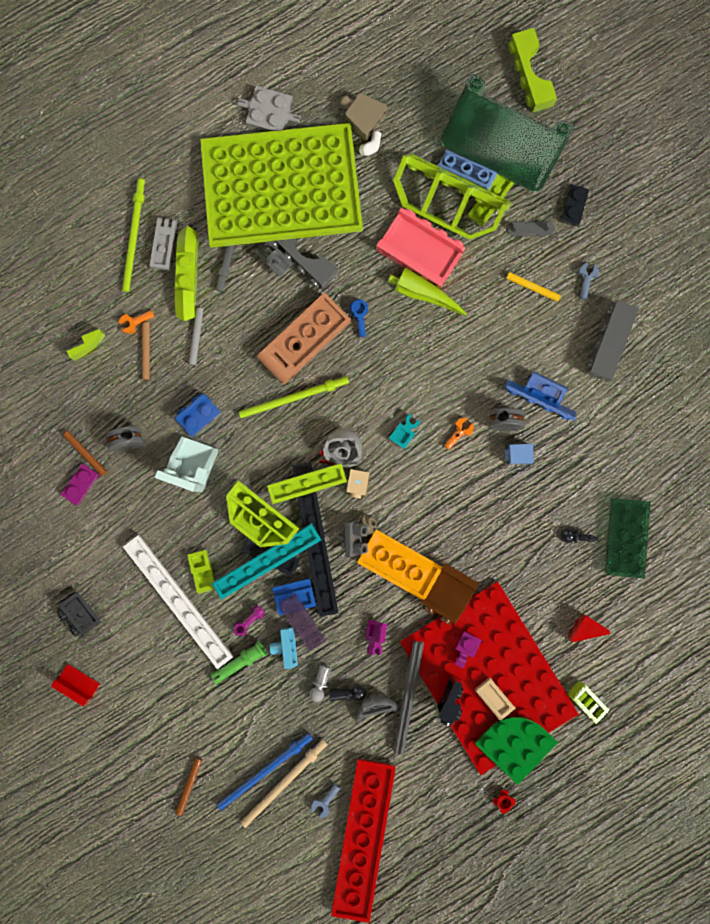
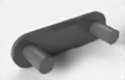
(541, 228)

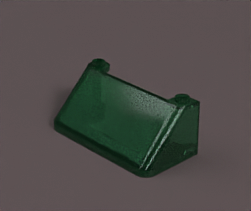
(504, 137)

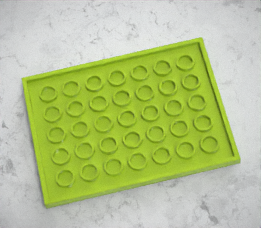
(280, 185)

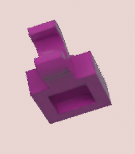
(375, 634)
(467, 646)

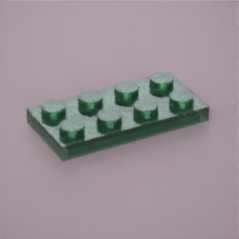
(627, 538)

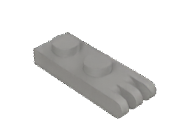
(163, 244)

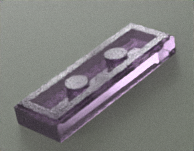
(302, 622)

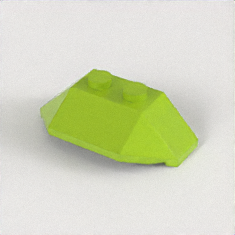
(258, 518)

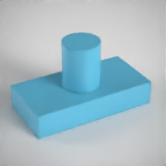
(286, 647)

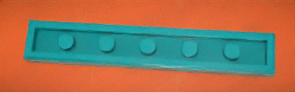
(265, 562)

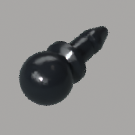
(569, 535)

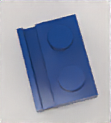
(301, 588)

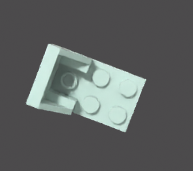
(189, 465)

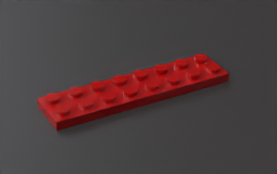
(363, 840)

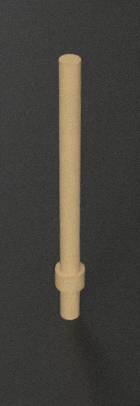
(310, 756)

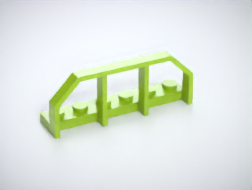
(449, 179)

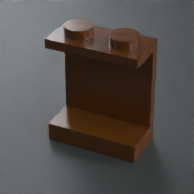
(450, 595)

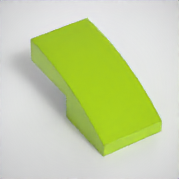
(90, 340)
(202, 571)

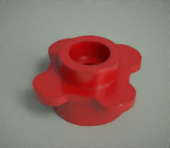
(504, 807)

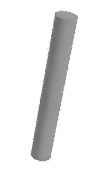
(196, 336)

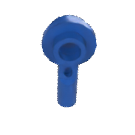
(359, 309)

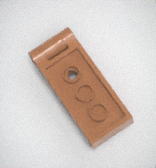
(312, 331)

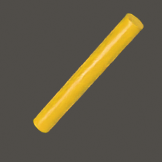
(532, 286)

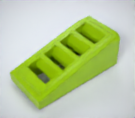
(577, 695)

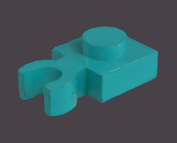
(402, 434)

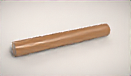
(145, 351)

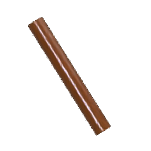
(85, 453)
(188, 786)

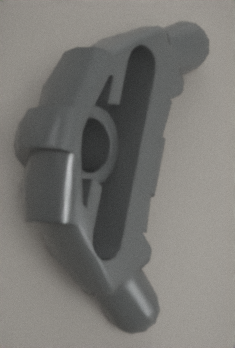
(376, 705)

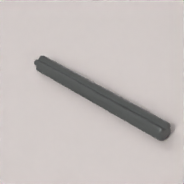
(408, 697)

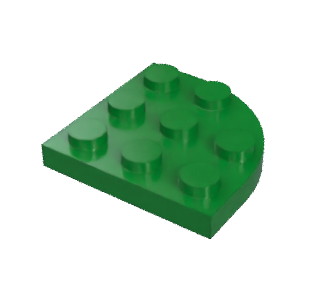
(516, 745)

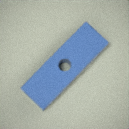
(476, 174)

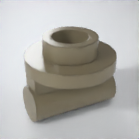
(370, 522)

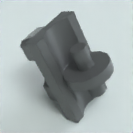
(274, 258)
(352, 538)

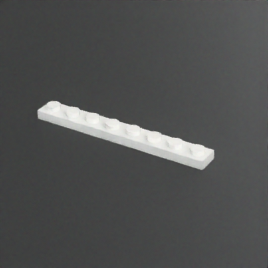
(178, 601)

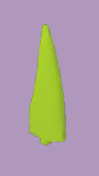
(418, 288)

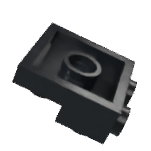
(449, 707)

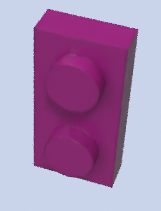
(80, 484)

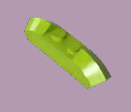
(186, 273)

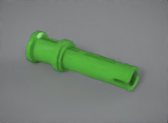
(246, 658)

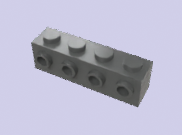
(612, 340)

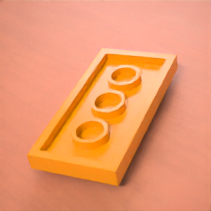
(400, 565)

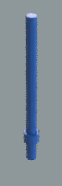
(294, 748)

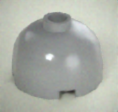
(343, 447)

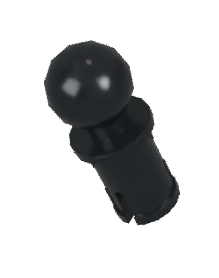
(357, 692)

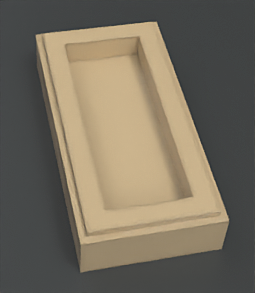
(494, 698)

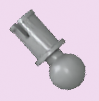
(317, 694)

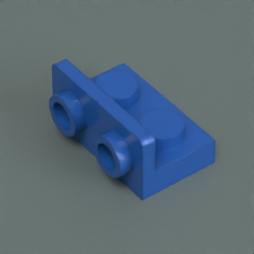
(197, 415)

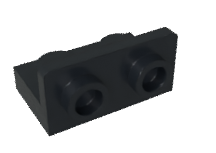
(77, 615)

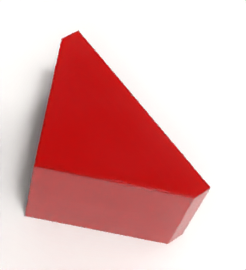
(585, 629)

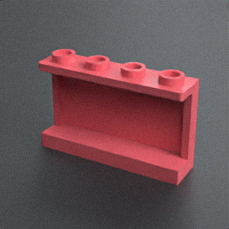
(420, 247)

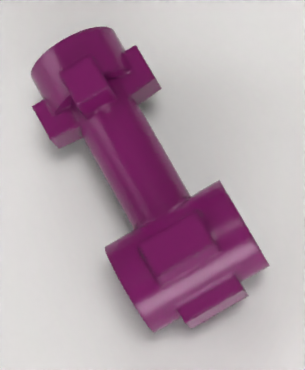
(241, 628)

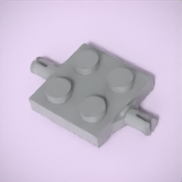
(269, 109)

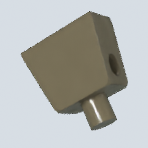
(363, 114)

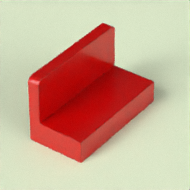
(76, 685)

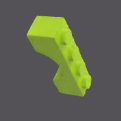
(539, 92)

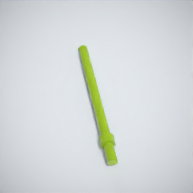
(138, 199)
(329, 385)

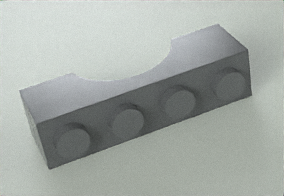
(319, 270)

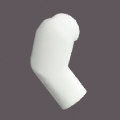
(372, 146)

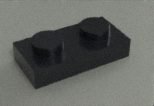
(574, 205)

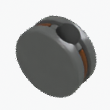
(507, 419)
(124, 439)

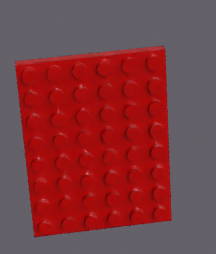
(504, 655)

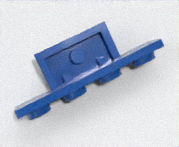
(543, 392)

